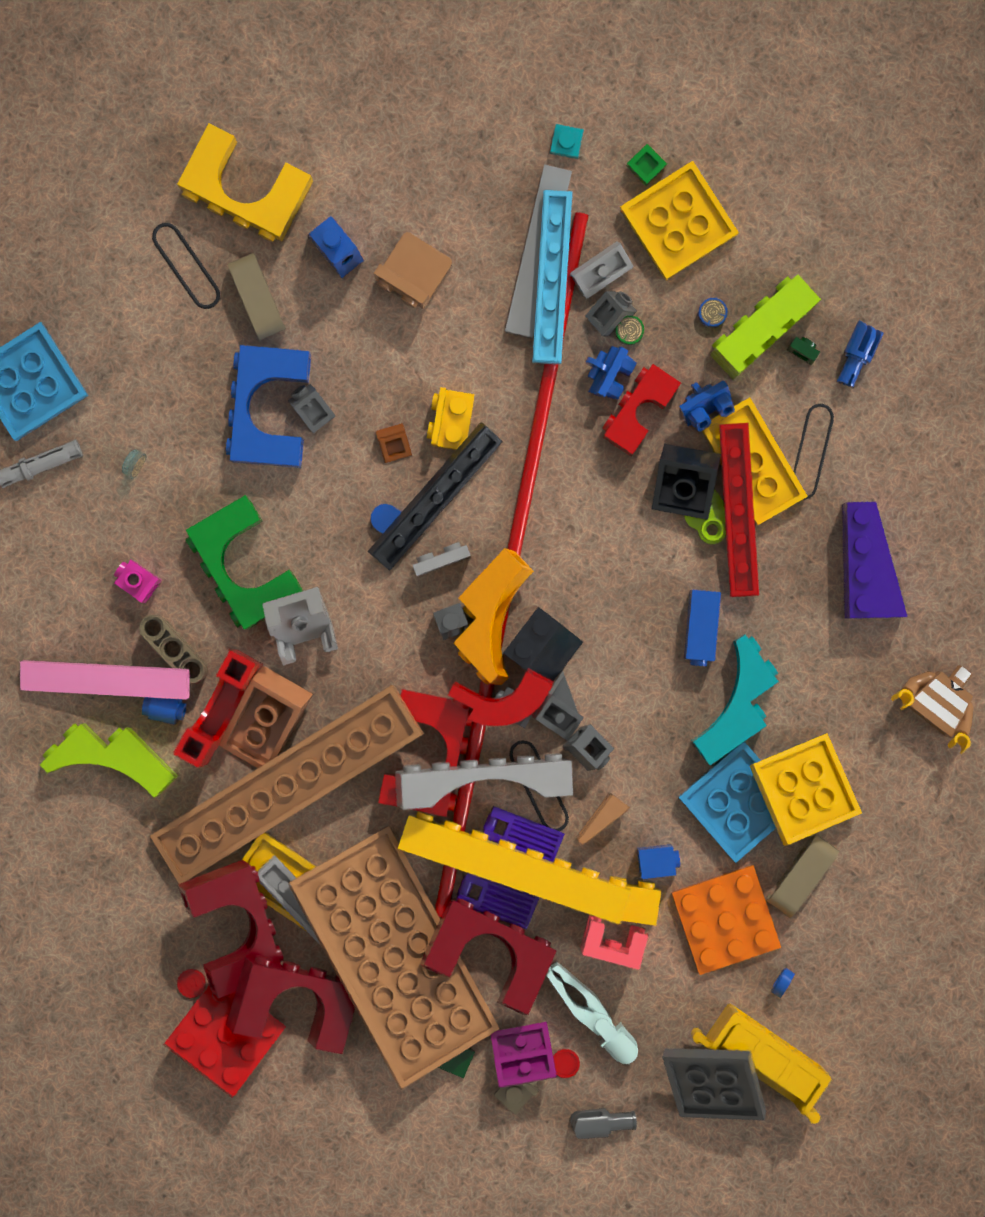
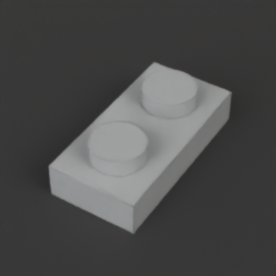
(601, 270)
(429, 563)

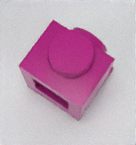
(147, 581)

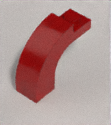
(504, 710)

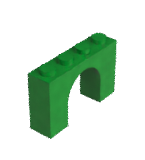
(211, 540)

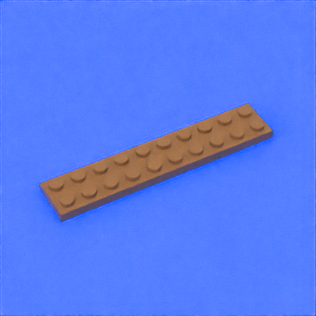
(286, 784)

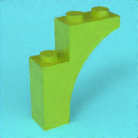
(124, 753)

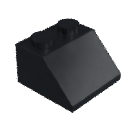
(686, 481)
(543, 645)

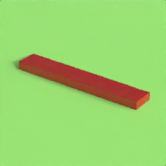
(739, 509)

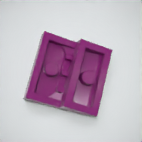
(523, 1055)

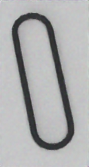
(177, 273)
(825, 445)
(529, 793)

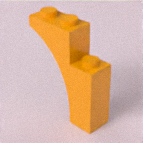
(487, 604)

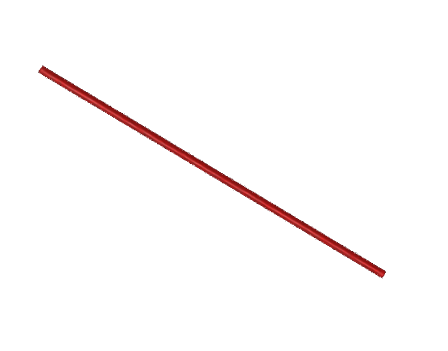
(516, 540)

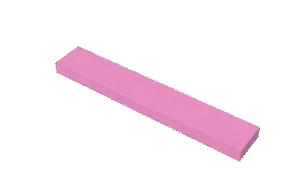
(104, 679)

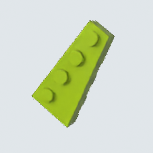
(765, 326)

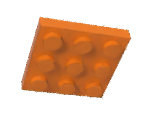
(726, 919)

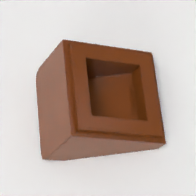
(393, 443)

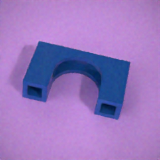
(254, 369)

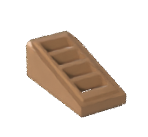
(606, 813)

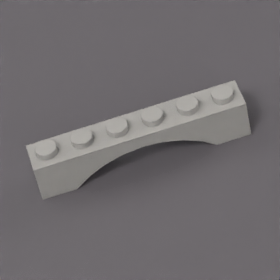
(427, 786)

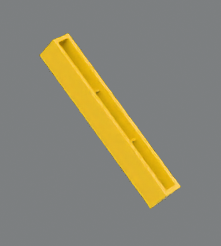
(515, 868)

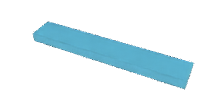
(552, 277)

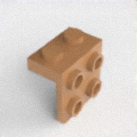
(413, 271)

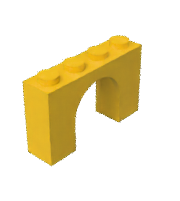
(269, 215)

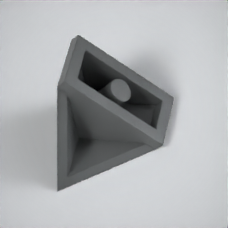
(559, 710)

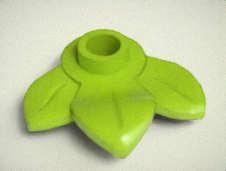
(716, 518)

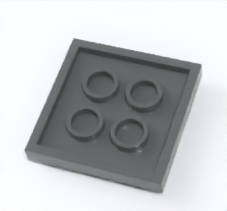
(714, 1083)

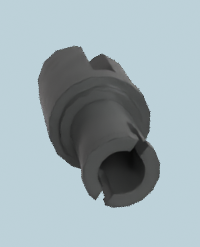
(600, 1123)

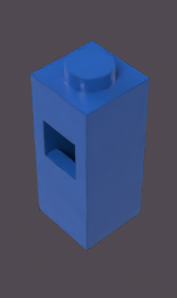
(702, 627)

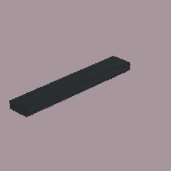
(435, 496)

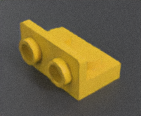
(451, 418)

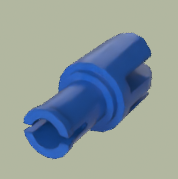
(859, 352)

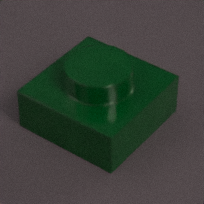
(804, 349)

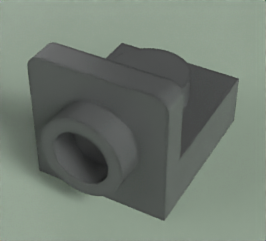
(610, 311)
(311, 407)

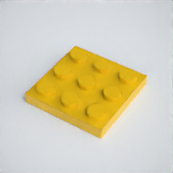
(679, 220)
(805, 789)

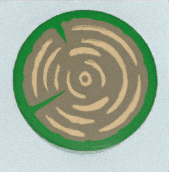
(629, 330)

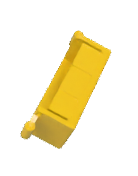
(774, 1059)

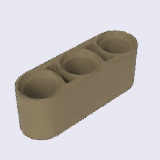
(256, 296)
(162, 641)
(803, 877)

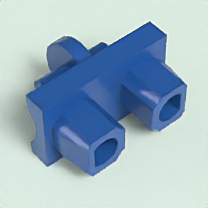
(605, 370)
(704, 402)

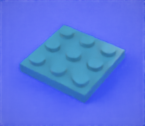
(35, 382)
(731, 803)

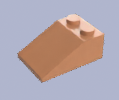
(265, 718)

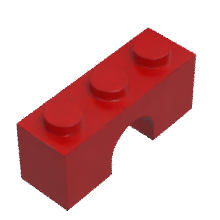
(654, 387)

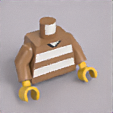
(941, 703)

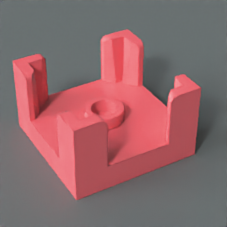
(612, 950)

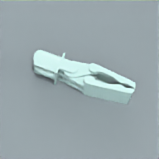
(615, 1040)

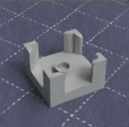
(298, 620)

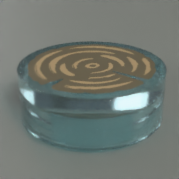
(133, 463)

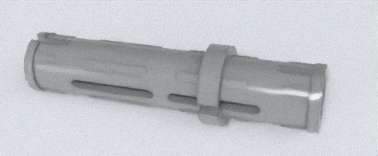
(32, 466)

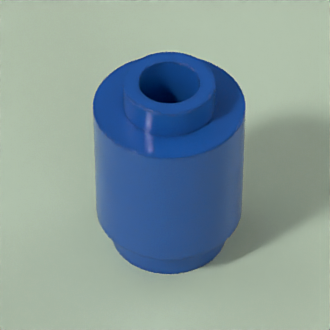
(164, 709)

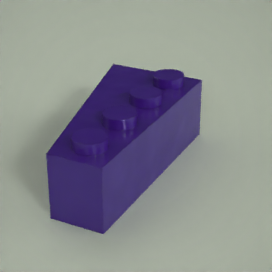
(868, 569)

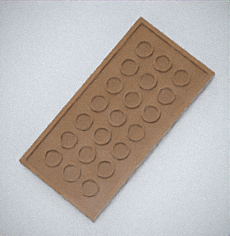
(375, 933)

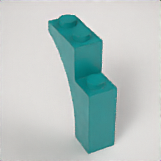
(739, 717)

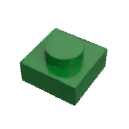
(646, 164)

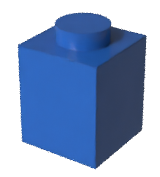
(658, 861)

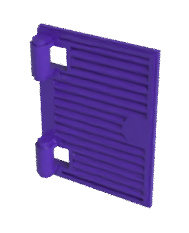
(503, 901)

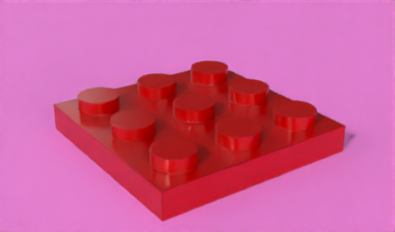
(214, 1049)

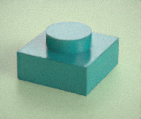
(566, 141)

